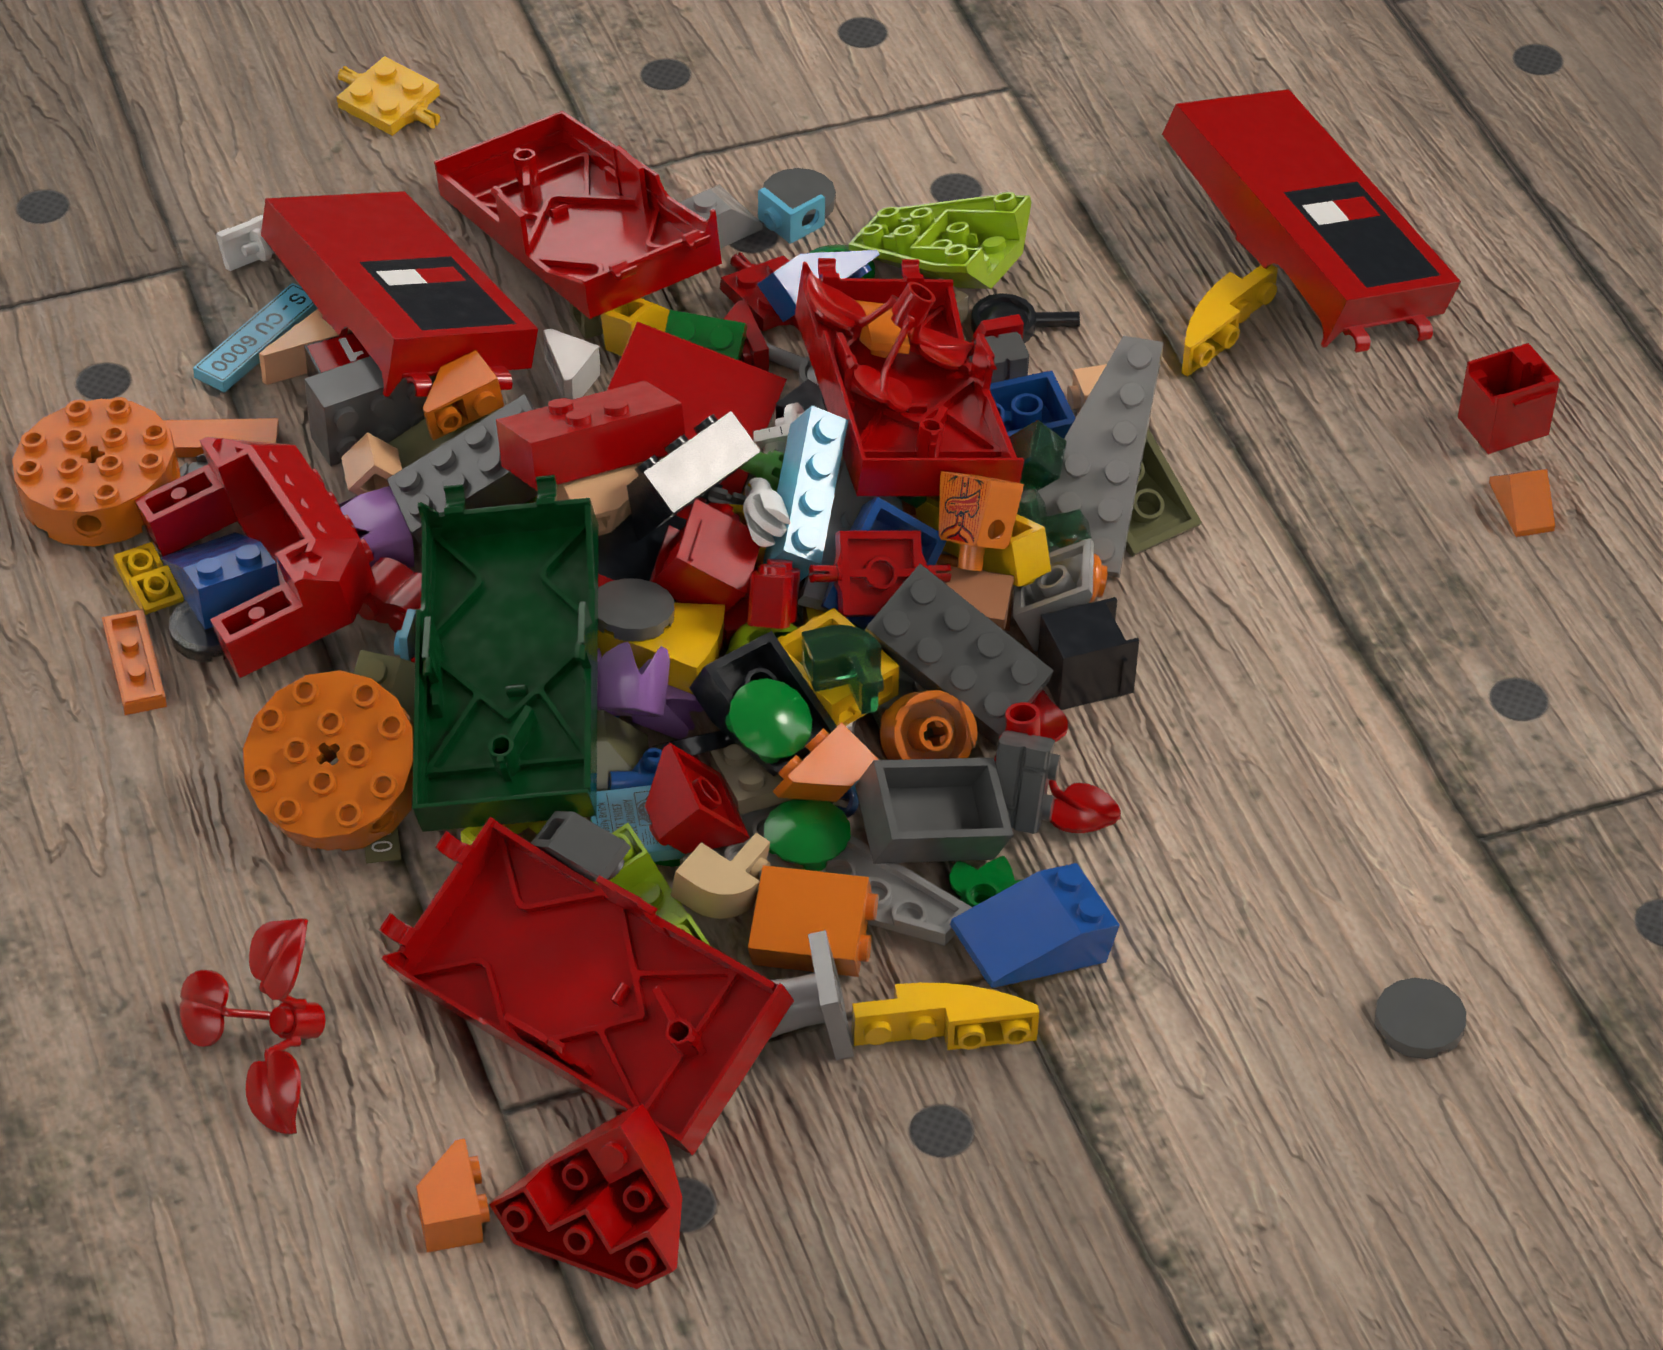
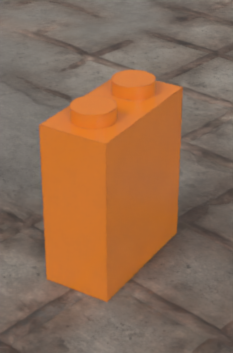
(807, 902)

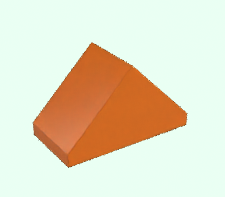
(1525, 501)

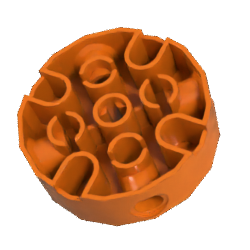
(88, 467)
(303, 733)

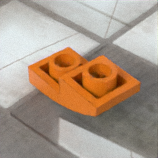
(881, 333)

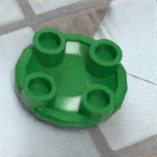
(770, 719)
(807, 832)

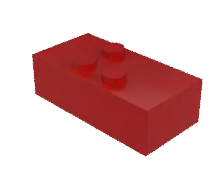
(590, 433)

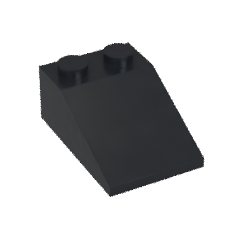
(754, 661)

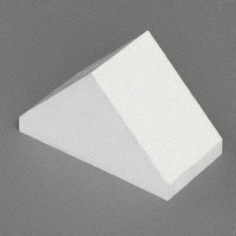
(571, 363)

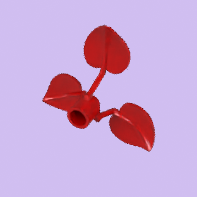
(908, 314)
(1082, 805)
(275, 959)

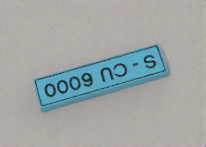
(241, 350)

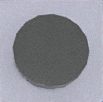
(801, 185)
(634, 609)
(1420, 1017)

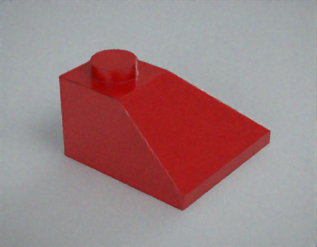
(691, 804)

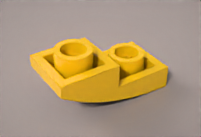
(147, 578)

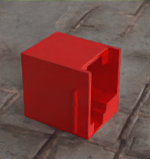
(1508, 398)
(706, 558)

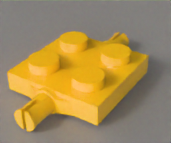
(388, 96)

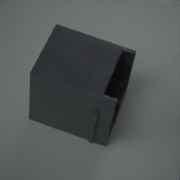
(1087, 654)

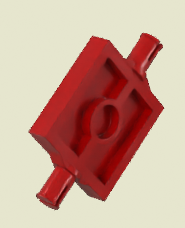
(743, 286)
(872, 568)

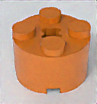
(913, 713)

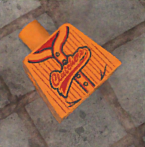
(977, 514)

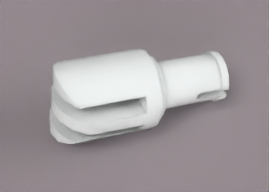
(764, 512)

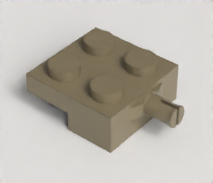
(746, 779)

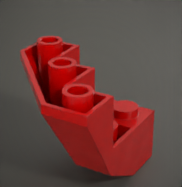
(602, 1203)

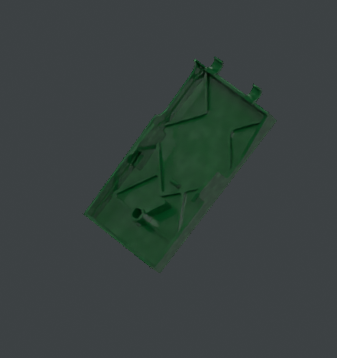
(506, 662)

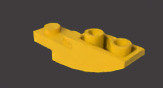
(1220, 311)
(960, 1013)

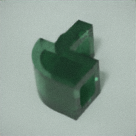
(1061, 528)
(842, 657)

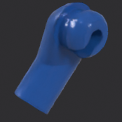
(641, 774)

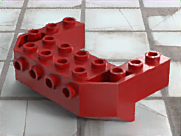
(300, 524)

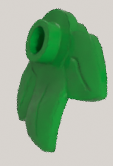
(981, 884)

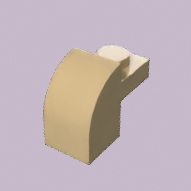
(721, 886)

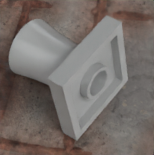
(818, 998)

